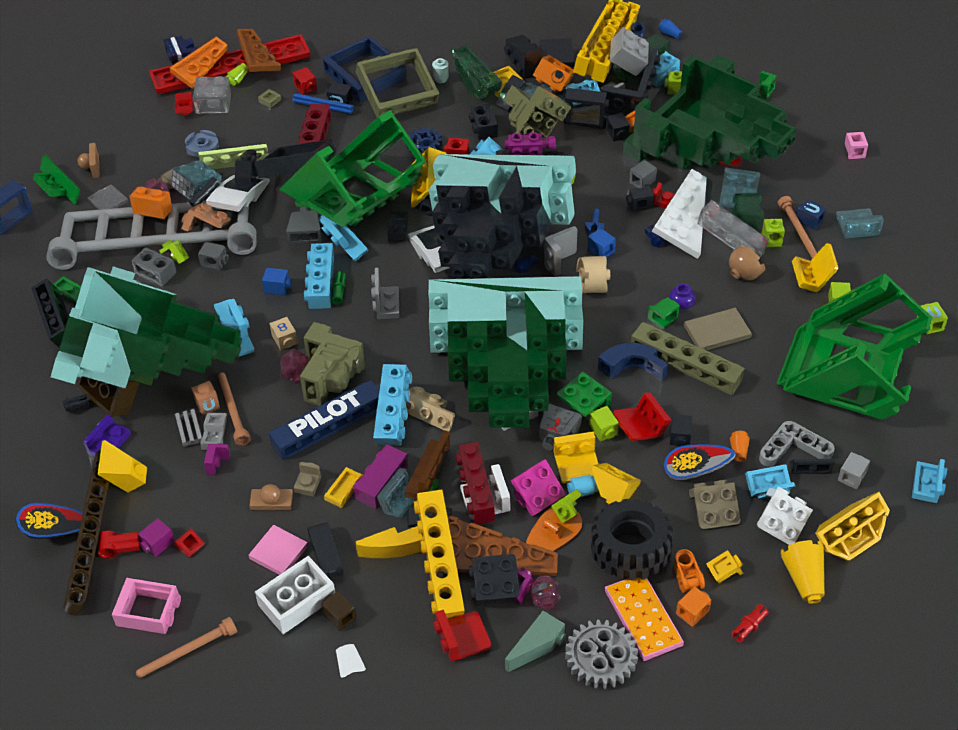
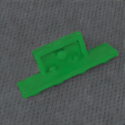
(55, 182)

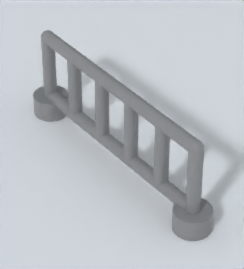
(63, 250)

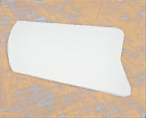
(349, 660)

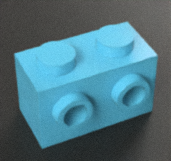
(666, 64)

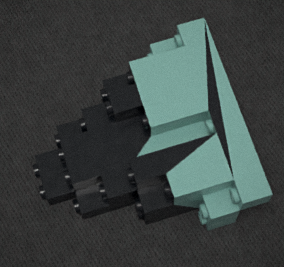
(496, 206)

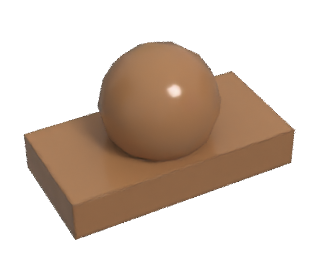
(90, 161)
(271, 498)

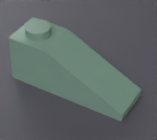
(537, 641)

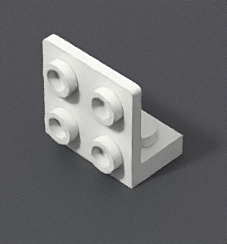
(498, 491)

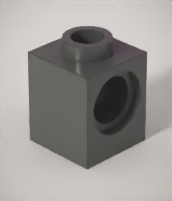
(213, 256)

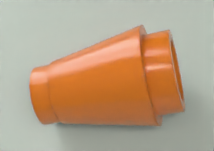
(739, 443)

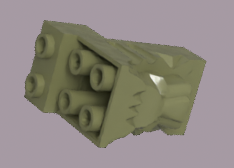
(536, 111)
(330, 363)

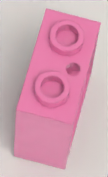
(127, 597)

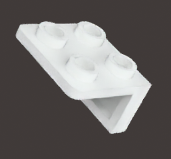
(784, 516)

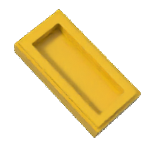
(342, 487)

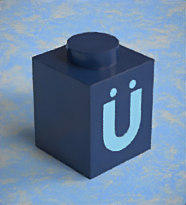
(811, 214)

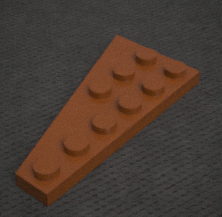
(477, 541)

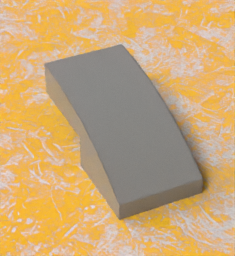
(213, 429)

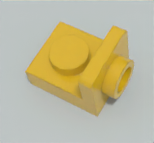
(725, 566)

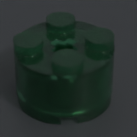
(748, 208)

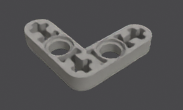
(790, 438)

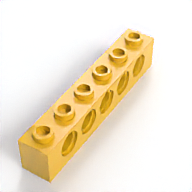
(434, 502)

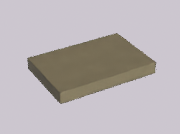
(717, 329)

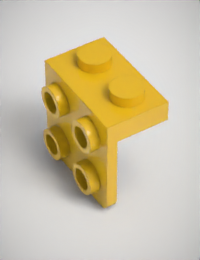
(815, 273)

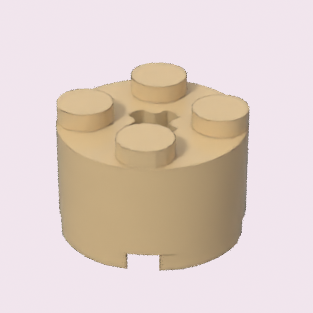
(593, 274)

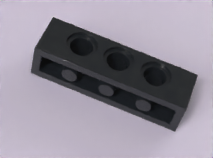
(51, 310)

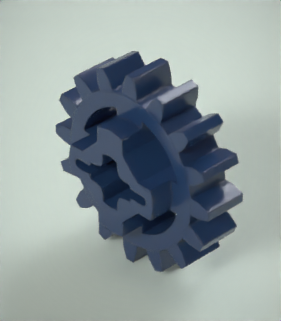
(426, 138)

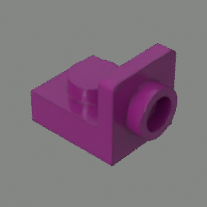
(213, 455)

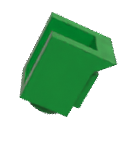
(664, 312)

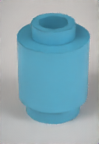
(585, 484)

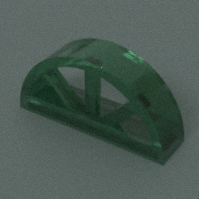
(475, 73)

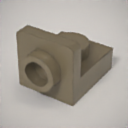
(308, 479)

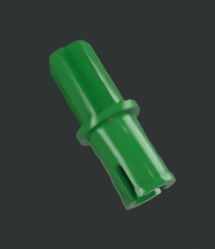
(338, 288)

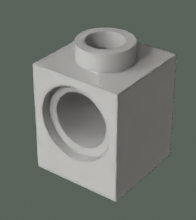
(853, 470)

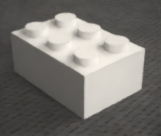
(294, 594)

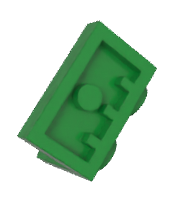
(585, 394)

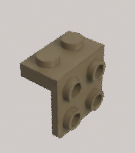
(716, 504)

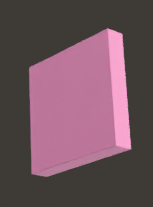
(278, 550)

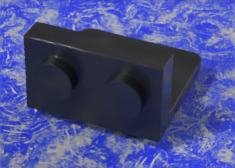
(494, 578)

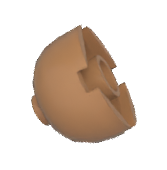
(745, 264)

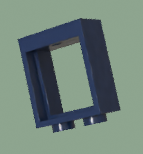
(14, 216)

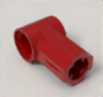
(111, 543)

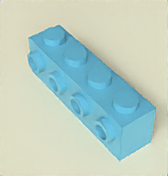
(320, 276)
(392, 405)

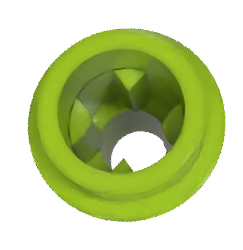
(237, 74)

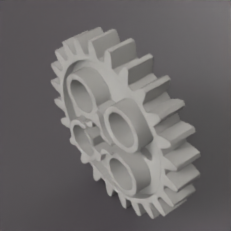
(585, 662)

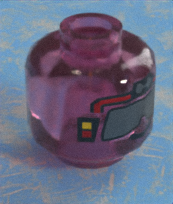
(545, 592)

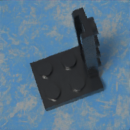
(626, 100)

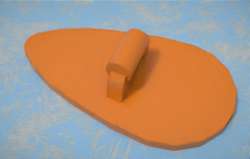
(552, 533)

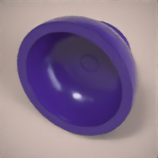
(683, 296)

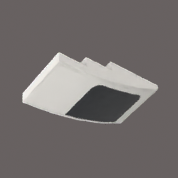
(236, 194)
(426, 246)

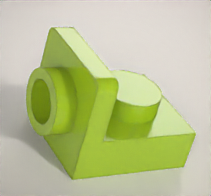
(177, 251)
(565, 507)

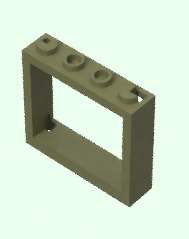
(405, 103)

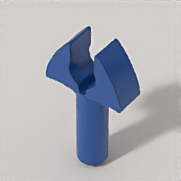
(594, 223)

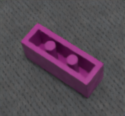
(379, 474)

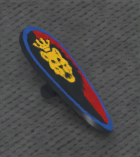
(48, 521)

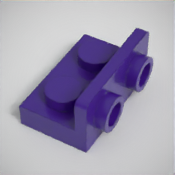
(107, 431)

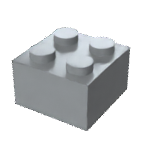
(629, 51)

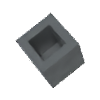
(643, 174)

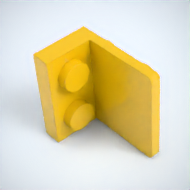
(575, 455)

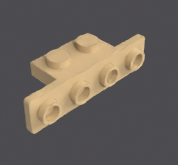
(429, 408)

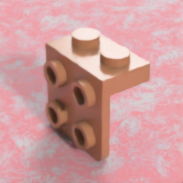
(205, 213)

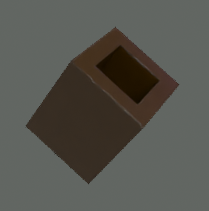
(338, 610)

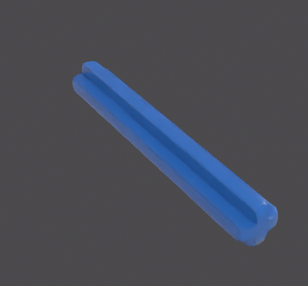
(334, 106)

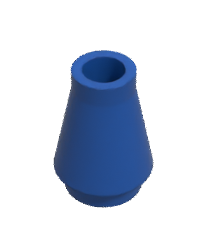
(669, 28)

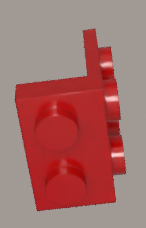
(645, 420)
(461, 635)

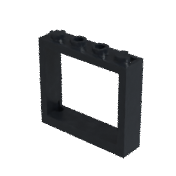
(290, 158)

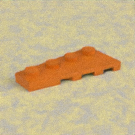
(199, 62)

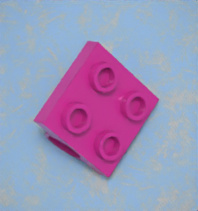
(537, 488)

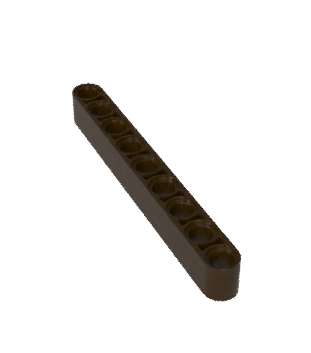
(86, 538)

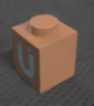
(205, 398)

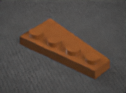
(255, 52)

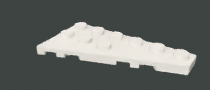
(681, 216)

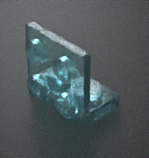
(859, 223)

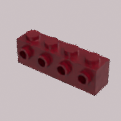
(476, 483)

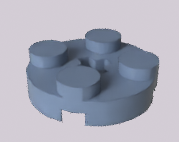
(194, 142)

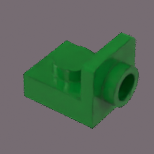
(767, 83)

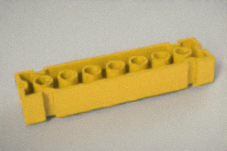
(595, 53)

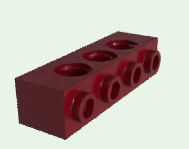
(316, 123)

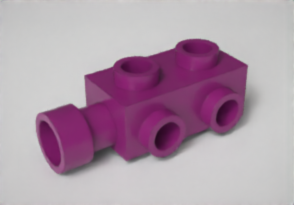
(526, 145)

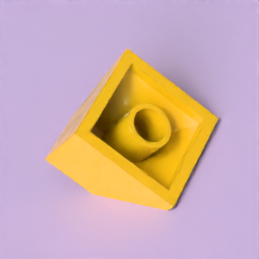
(121, 468)
(614, 483)

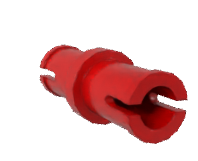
(749, 623)

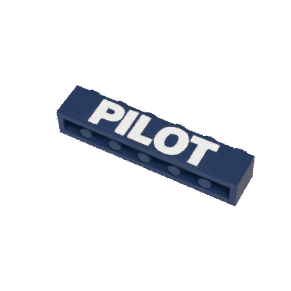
(325, 420)

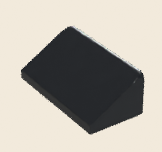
(811, 466)

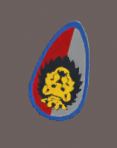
(696, 460)

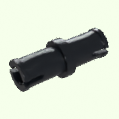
(204, 192)

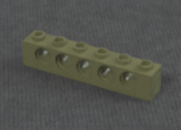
(691, 359)

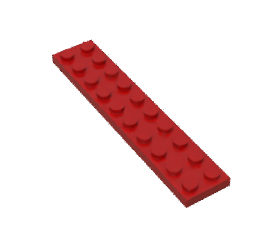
(284, 51)

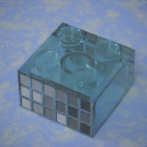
(191, 177)

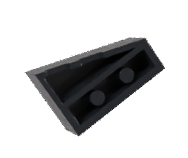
(523, 55)

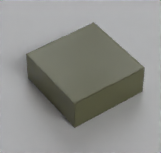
(269, 98)

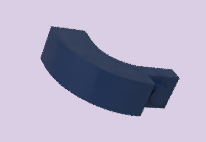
(632, 356)

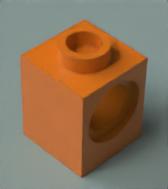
(693, 606)

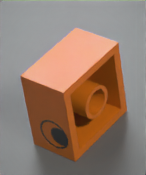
(553, 73)

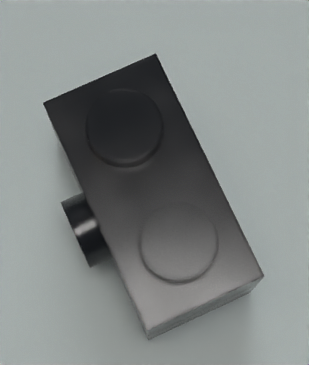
(245, 166)

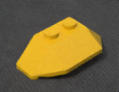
(854, 527)

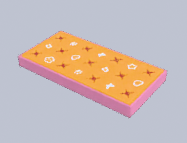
(644, 617)

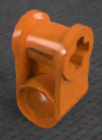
(687, 574)

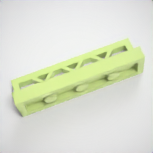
(226, 157)

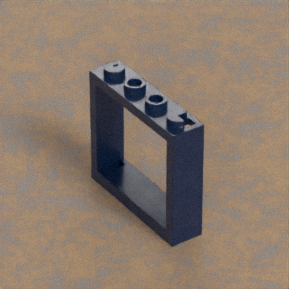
(345, 55)

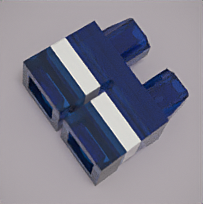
(178, 48)

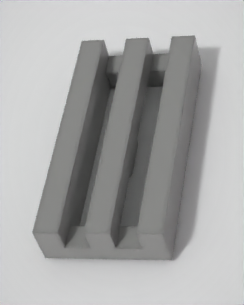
(186, 416)

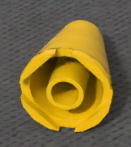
(806, 568)

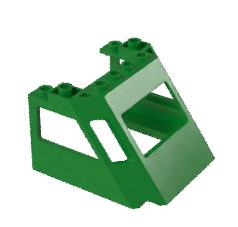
(321, 176)
(818, 376)

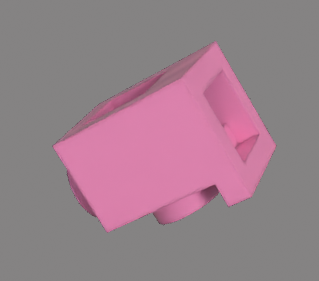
(856, 145)

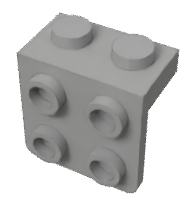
(558, 247)

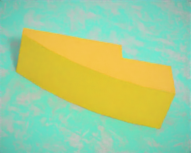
(390, 544)

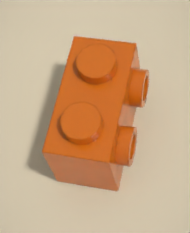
(151, 202)

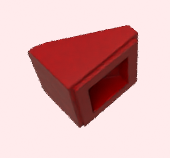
(189, 543)

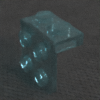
(737, 182)

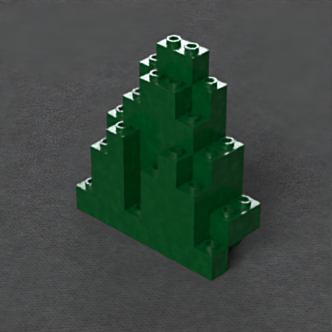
(710, 120)

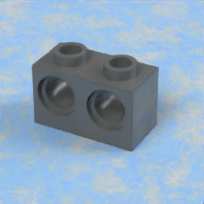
(154, 266)

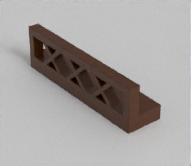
(428, 466)

